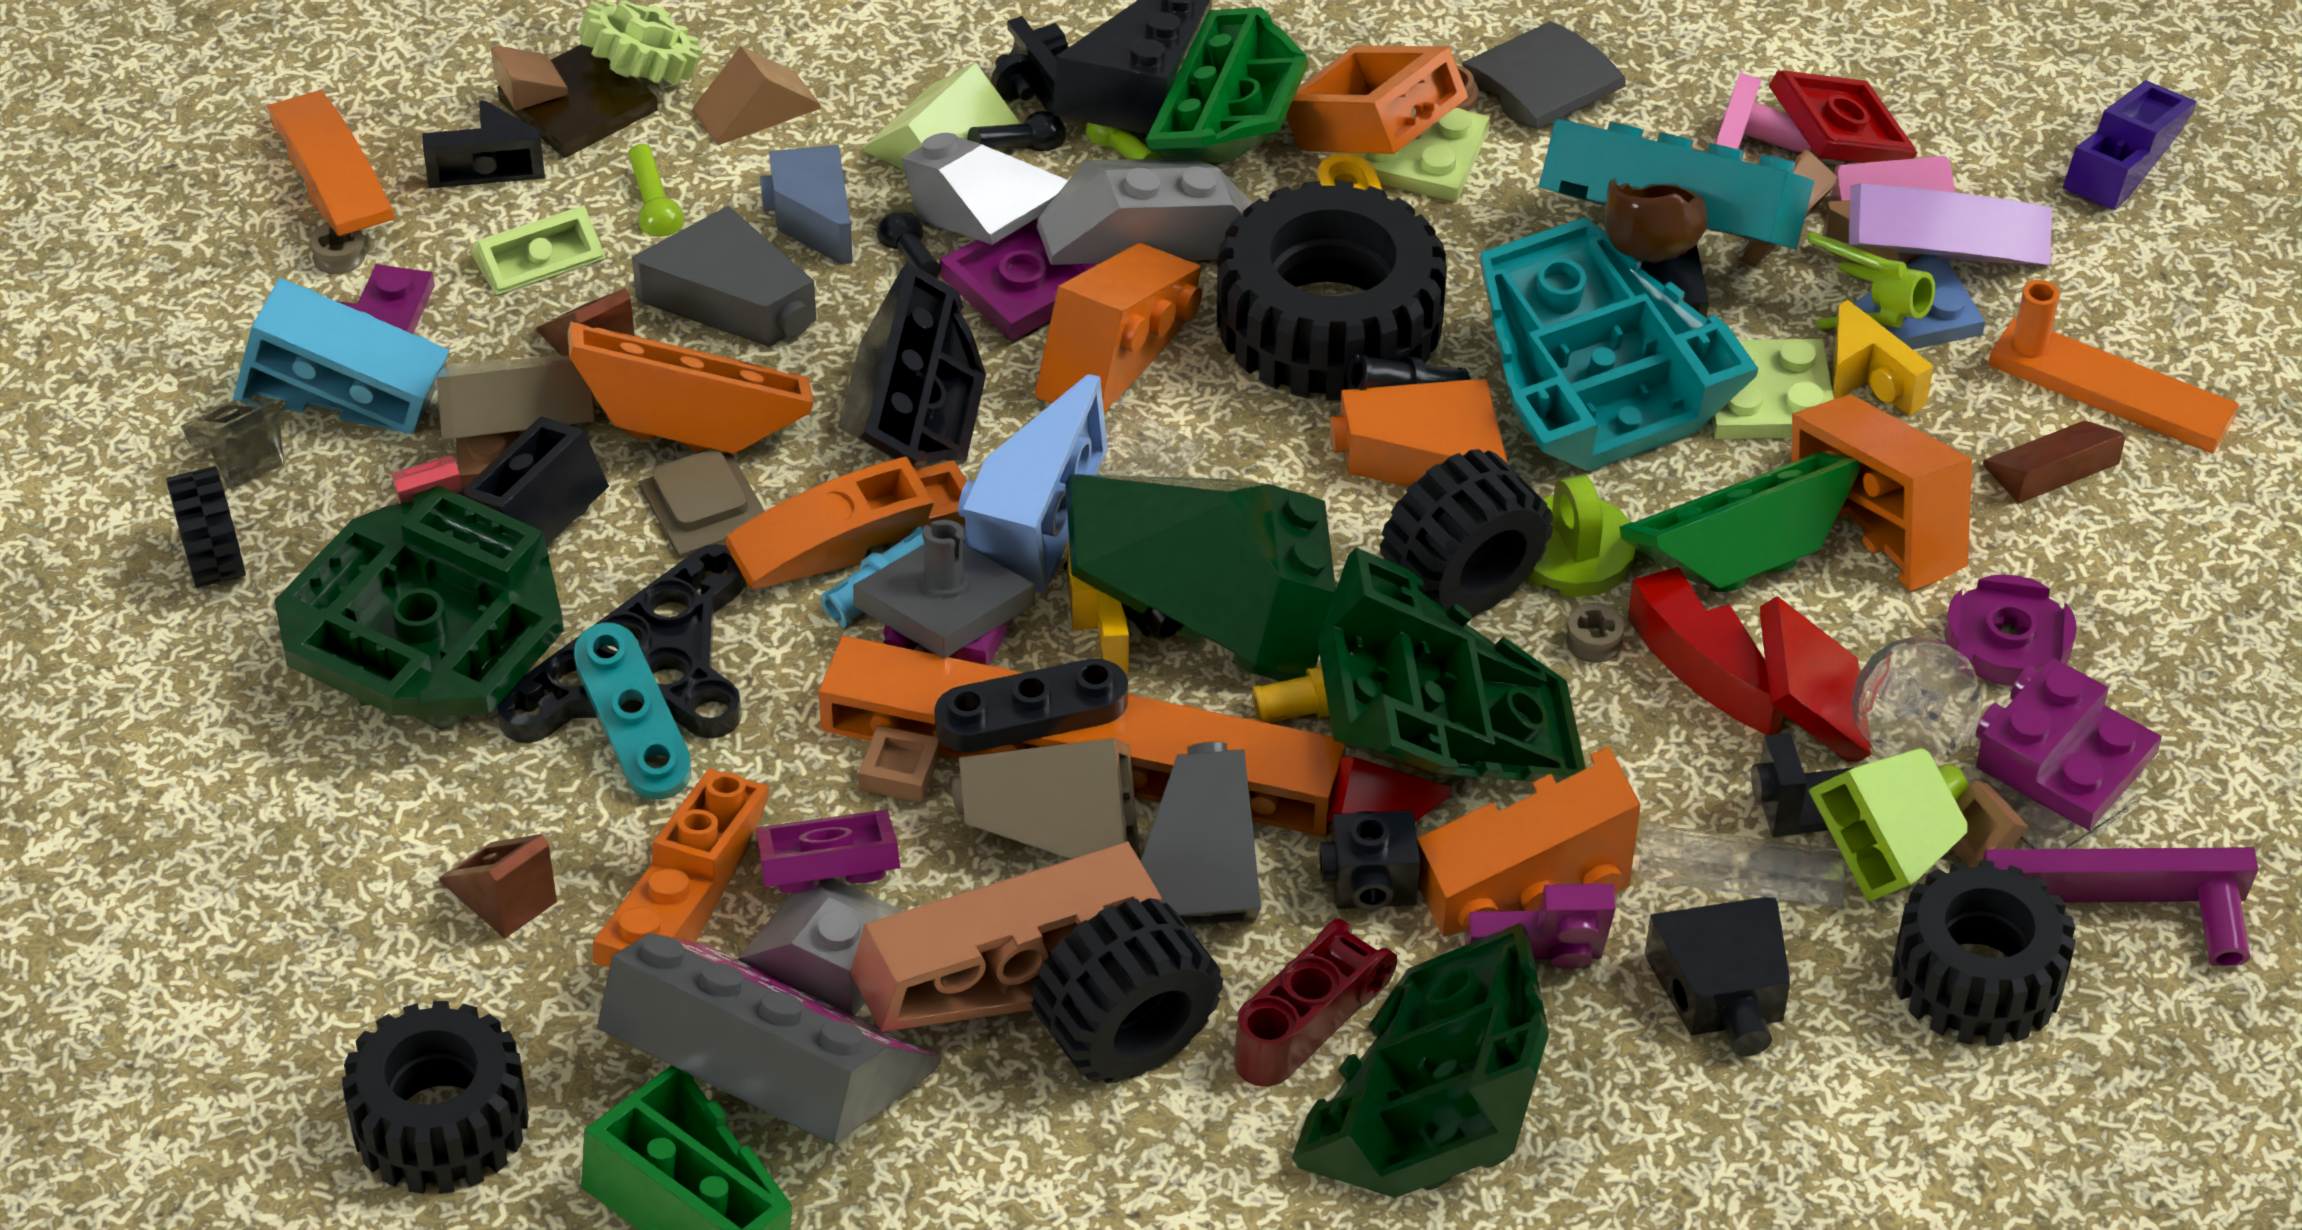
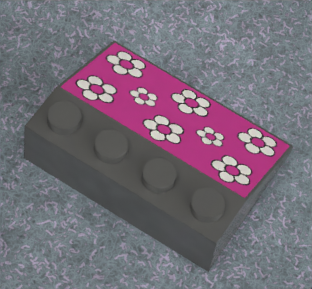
(757, 1036)

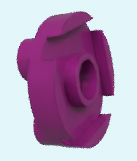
(1979, 615)

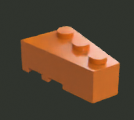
(1117, 320)
(1908, 488)
(1559, 835)

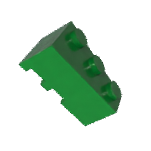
(675, 1164)

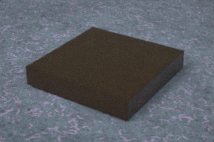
(595, 106)

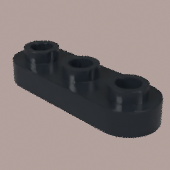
(1031, 705)

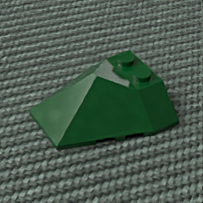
(1213, 554)
(1433, 690)
(1441, 1078)

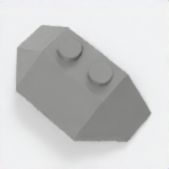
(1162, 202)

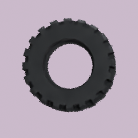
(1337, 238)

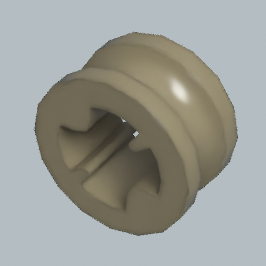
(336, 261)
(1595, 616)

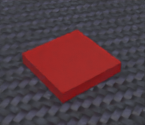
(1841, 118)
(1811, 679)

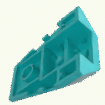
(1602, 350)

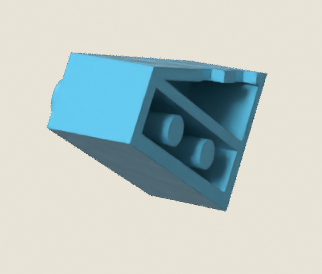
(338, 360)

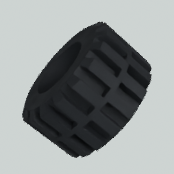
(1468, 531)
(1126, 990)
(1977, 991)
(442, 1138)

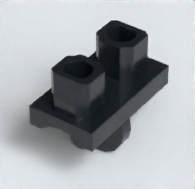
(1031, 63)

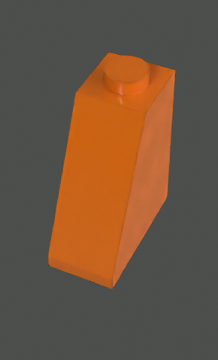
(1410, 428)

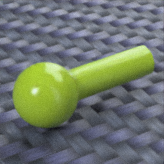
(1120, 141)
(659, 214)

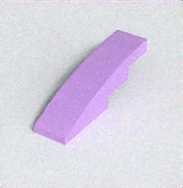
(1950, 225)

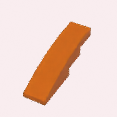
(330, 163)

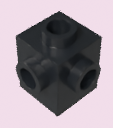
(1372, 859)

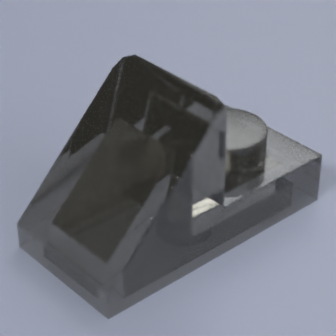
(241, 438)

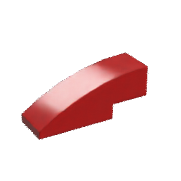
(1704, 648)

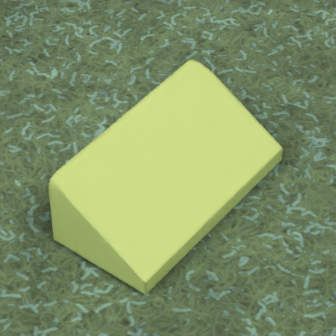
(538, 250)

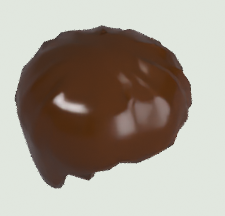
(1653, 220)

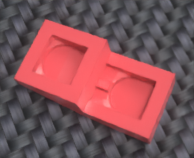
(426, 476)

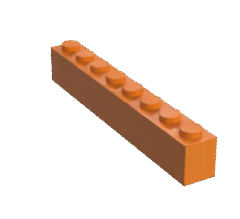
(897, 688)

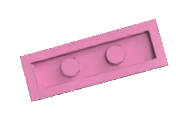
(1757, 120)

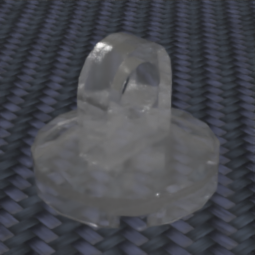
(1917, 697)

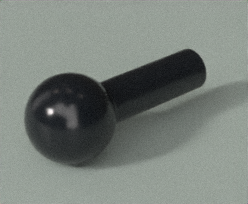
(1038, 132)
(904, 232)

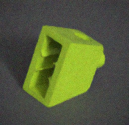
(1893, 818)

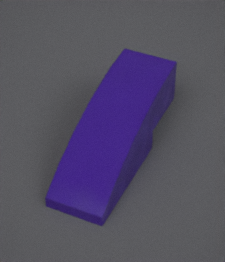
(2127, 144)

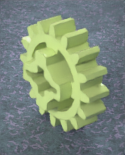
(640, 41)

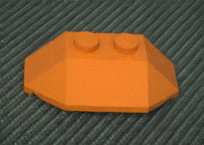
(684, 392)

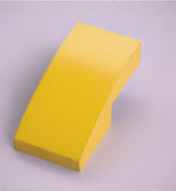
(1099, 611)

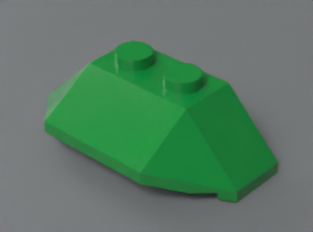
(1229, 88)
(1750, 524)

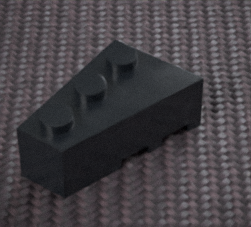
(1127, 64)

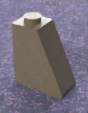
(511, 395)
(1052, 796)

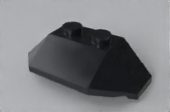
(916, 375)

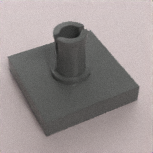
(944, 592)

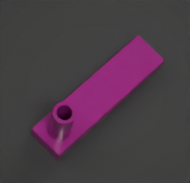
(2208, 875)

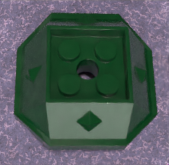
(424, 608)

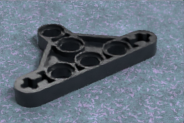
(667, 643)

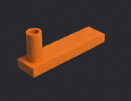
(2103, 379)

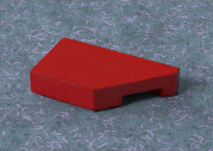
(1378, 788)

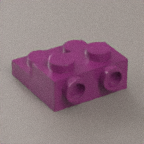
(2064, 743)

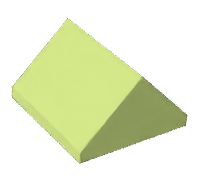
(948, 106)

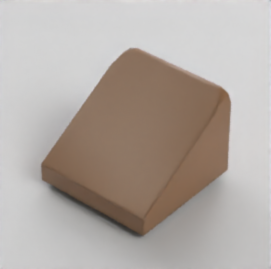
(526, 77)

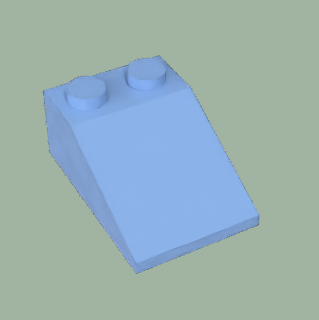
(1019, 497)

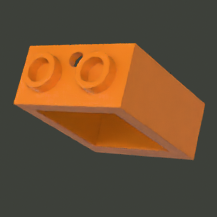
(1368, 99)

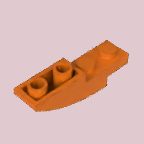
(843, 517)
(689, 864)

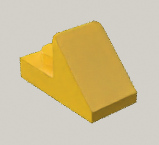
(1873, 355)

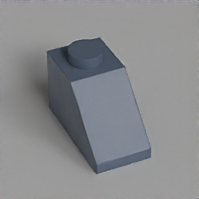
(810, 199)

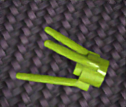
(1895, 287)

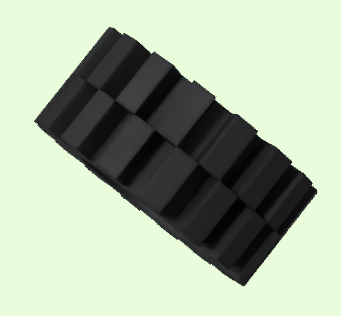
(206, 526)

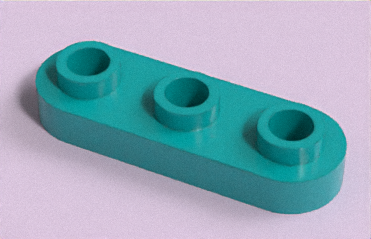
(637, 734)

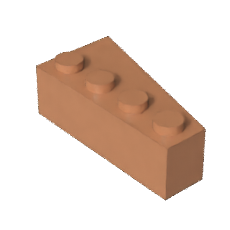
(986, 945)

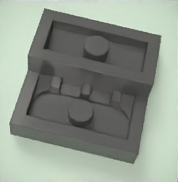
(1545, 74)

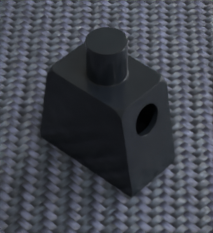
(1723, 969)

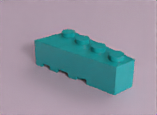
(1740, 197)

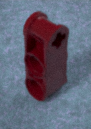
(1308, 1003)

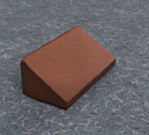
(2056, 459)

